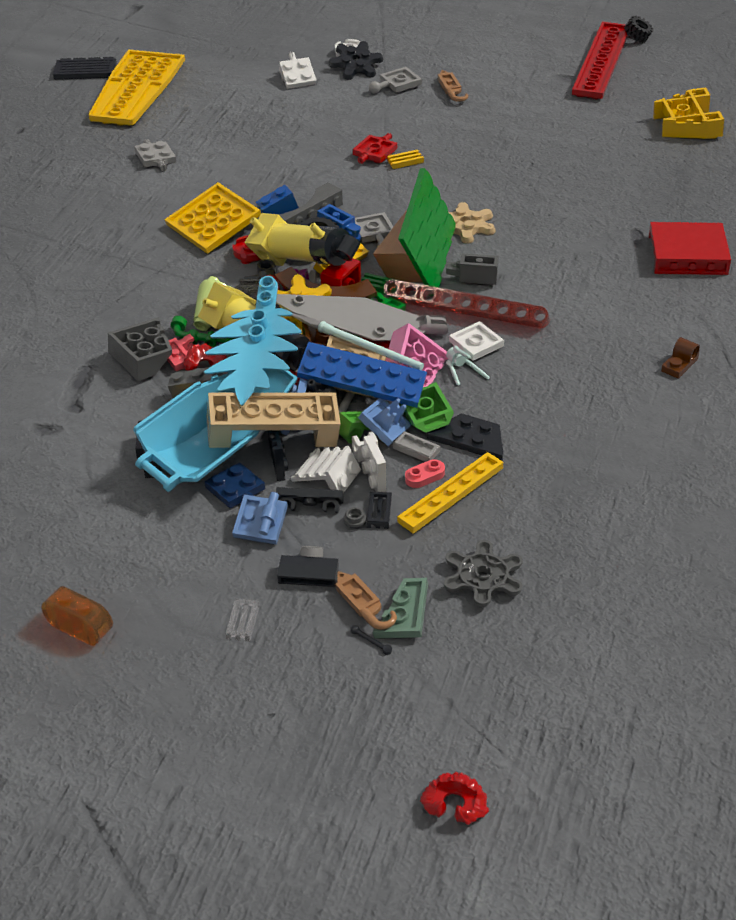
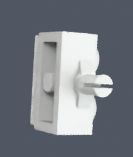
(297, 72)

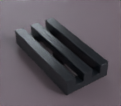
(378, 521)

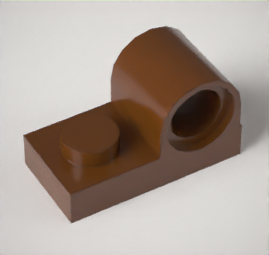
(683, 357)

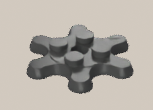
(483, 561)

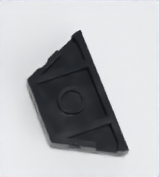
(470, 435)

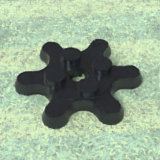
(352, 66)

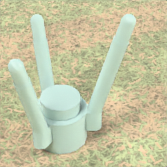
(457, 357)

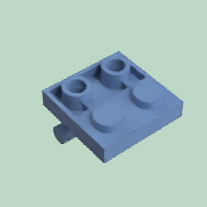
(260, 518)

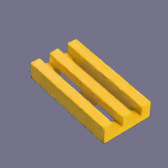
(405, 159)

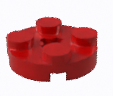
(243, 252)

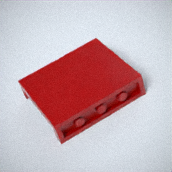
(690, 248)

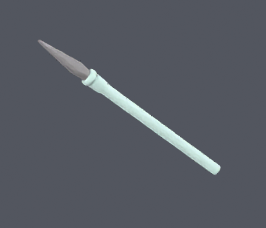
(326, 328)

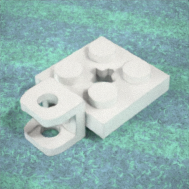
(374, 462)

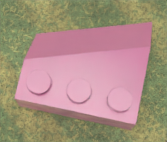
(417, 346)

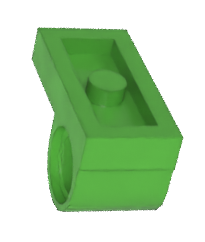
(351, 425)

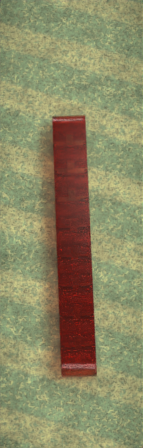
(473, 309)

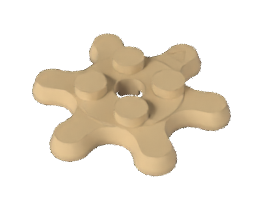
(471, 222)

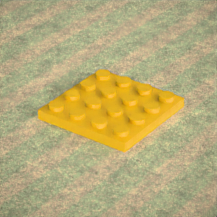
(212, 217)

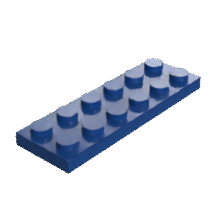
(362, 374)

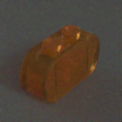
(77, 615)

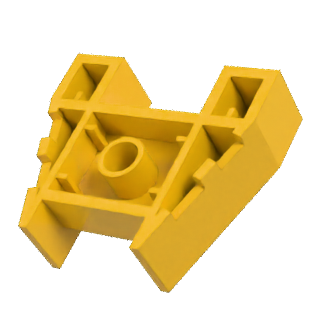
(688, 117)

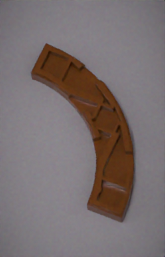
(360, 289)

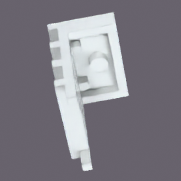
(334, 466)

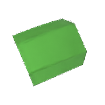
(432, 410)

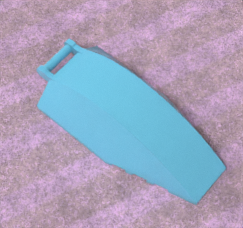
(179, 434)

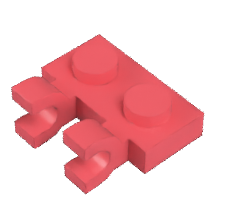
(179, 351)

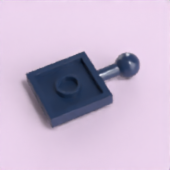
(233, 484)

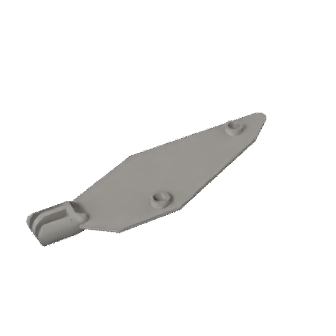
(361, 315)

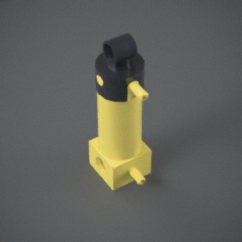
(281, 241)
(227, 301)

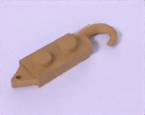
(451, 86)
(362, 600)

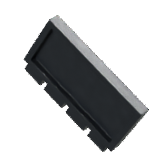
(84, 68)

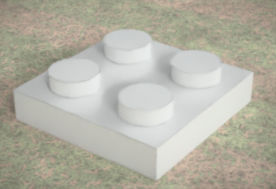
(476, 340)

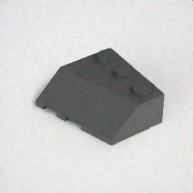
(140, 348)

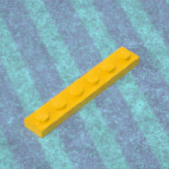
(450, 492)

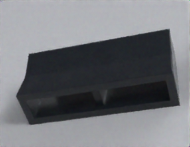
(308, 571)

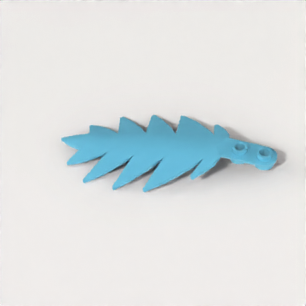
(254, 344)

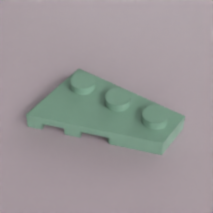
(409, 607)

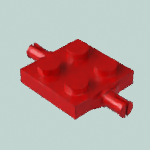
(375, 148)

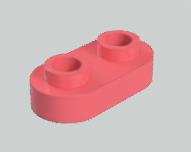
(425, 473)

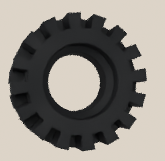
(638, 28)

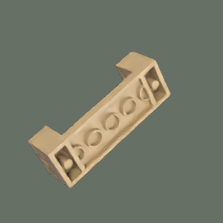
(273, 412)

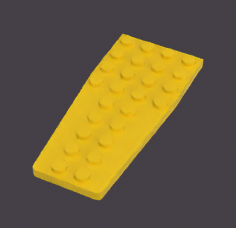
(134, 86)

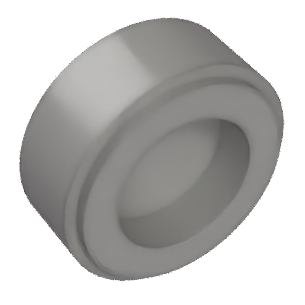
(311, 551)

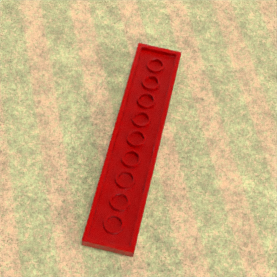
(600, 61)

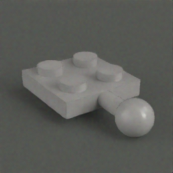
(396, 80)
(374, 227)

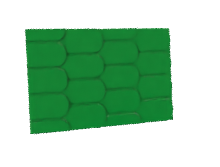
(420, 239)

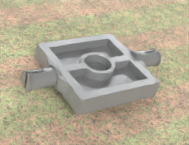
(155, 154)

